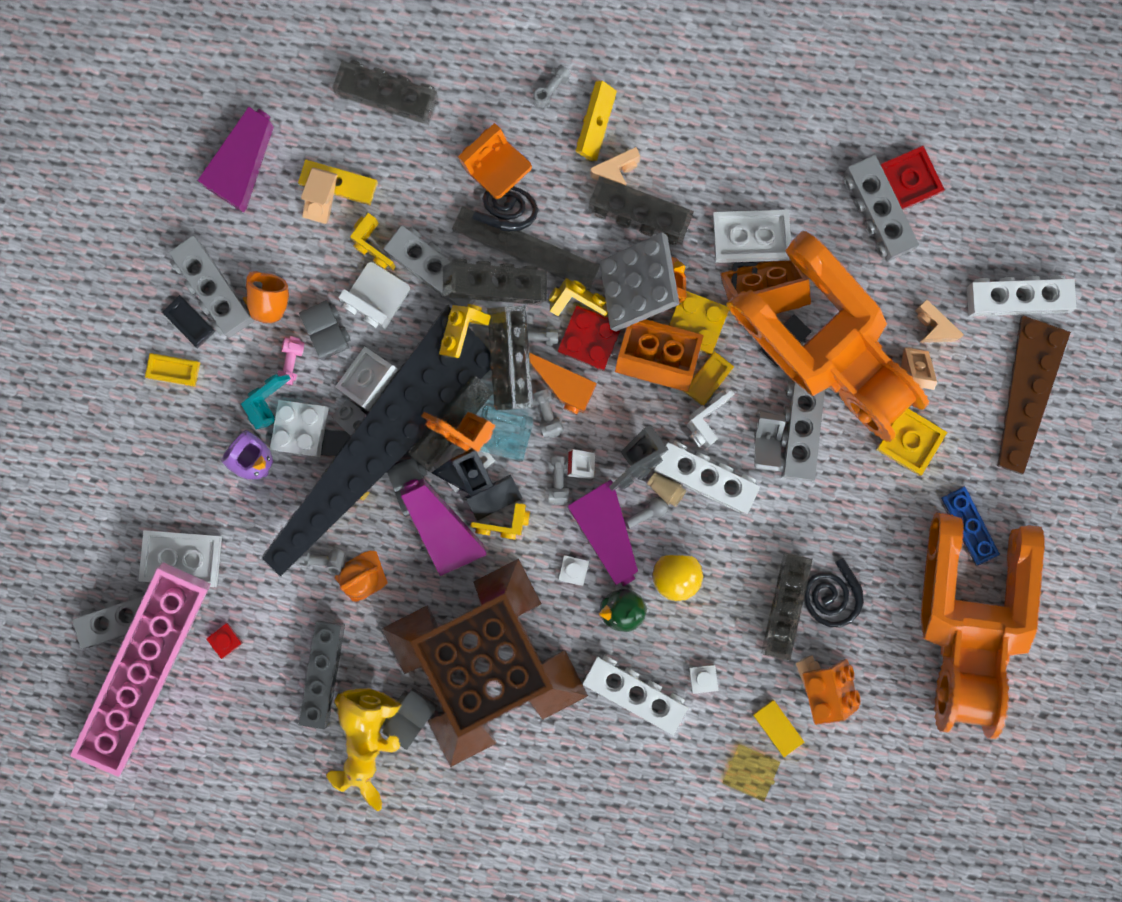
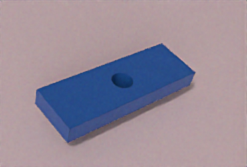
(978, 541)

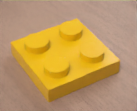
(701, 317)
(914, 442)

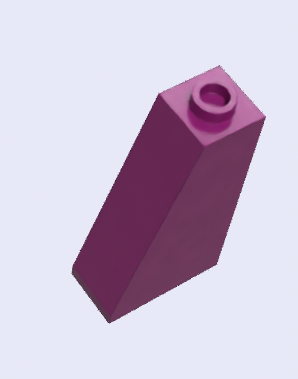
(239, 159)
(605, 529)
(442, 531)

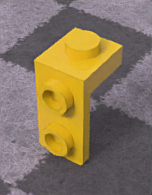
(363, 229)
(560, 297)
(457, 327)
(520, 519)

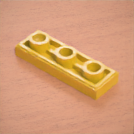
(596, 120)
(353, 186)

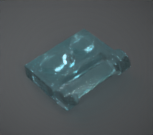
(504, 442)

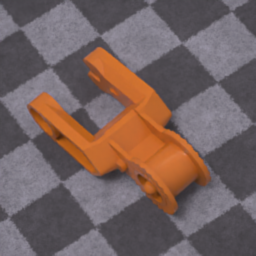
(844, 351)
(978, 636)

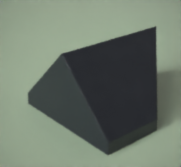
(465, 473)

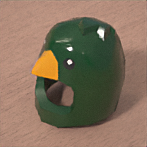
(623, 610)

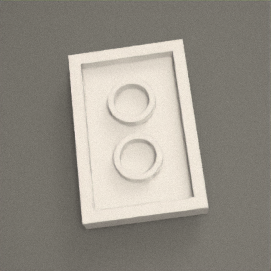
(751, 236)
(187, 552)

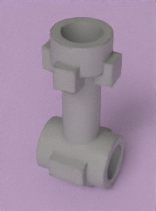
(541, 95)
(549, 336)
(551, 426)
(558, 494)
(334, 562)

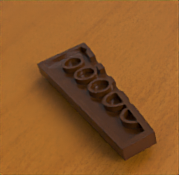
(1034, 372)

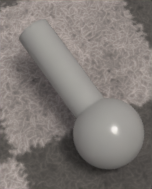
(657, 508)

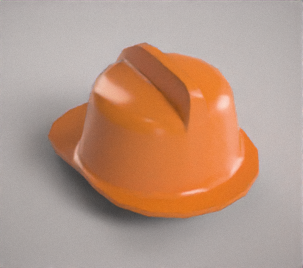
(362, 576)

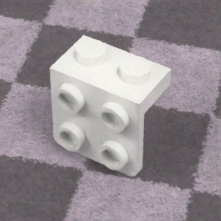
(375, 295)
(701, 432)

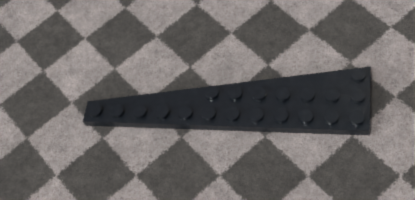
(382, 438)

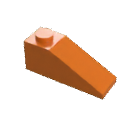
(567, 386)

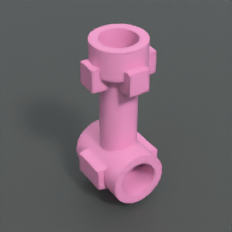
(291, 346)

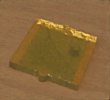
(751, 772)

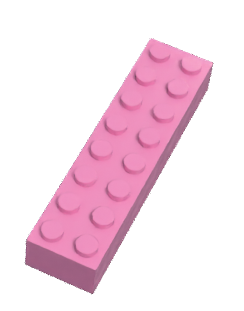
(140, 669)

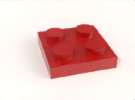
(912, 177)
(588, 338)

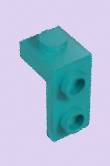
(256, 406)

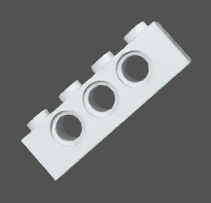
(1060, 289)
(746, 486)
(667, 720)

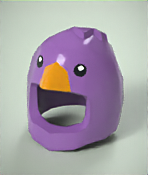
(248, 457)

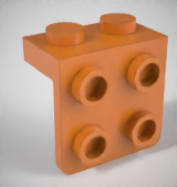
(494, 162)
(470, 433)
(832, 693)

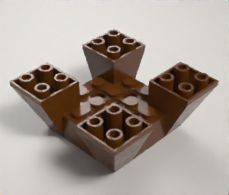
(523, 678)

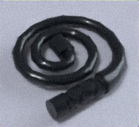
(497, 221)
(828, 599)

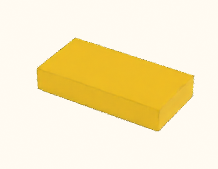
(172, 370)
(709, 378)
(778, 728)

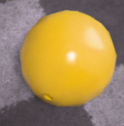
(677, 577)

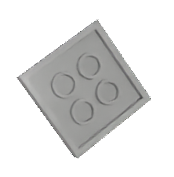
(639, 282)

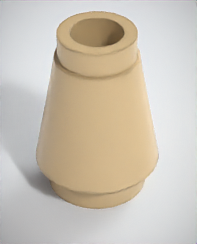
(667, 489)

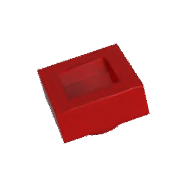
(224, 641)

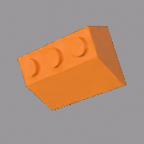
(776, 283)
(659, 354)

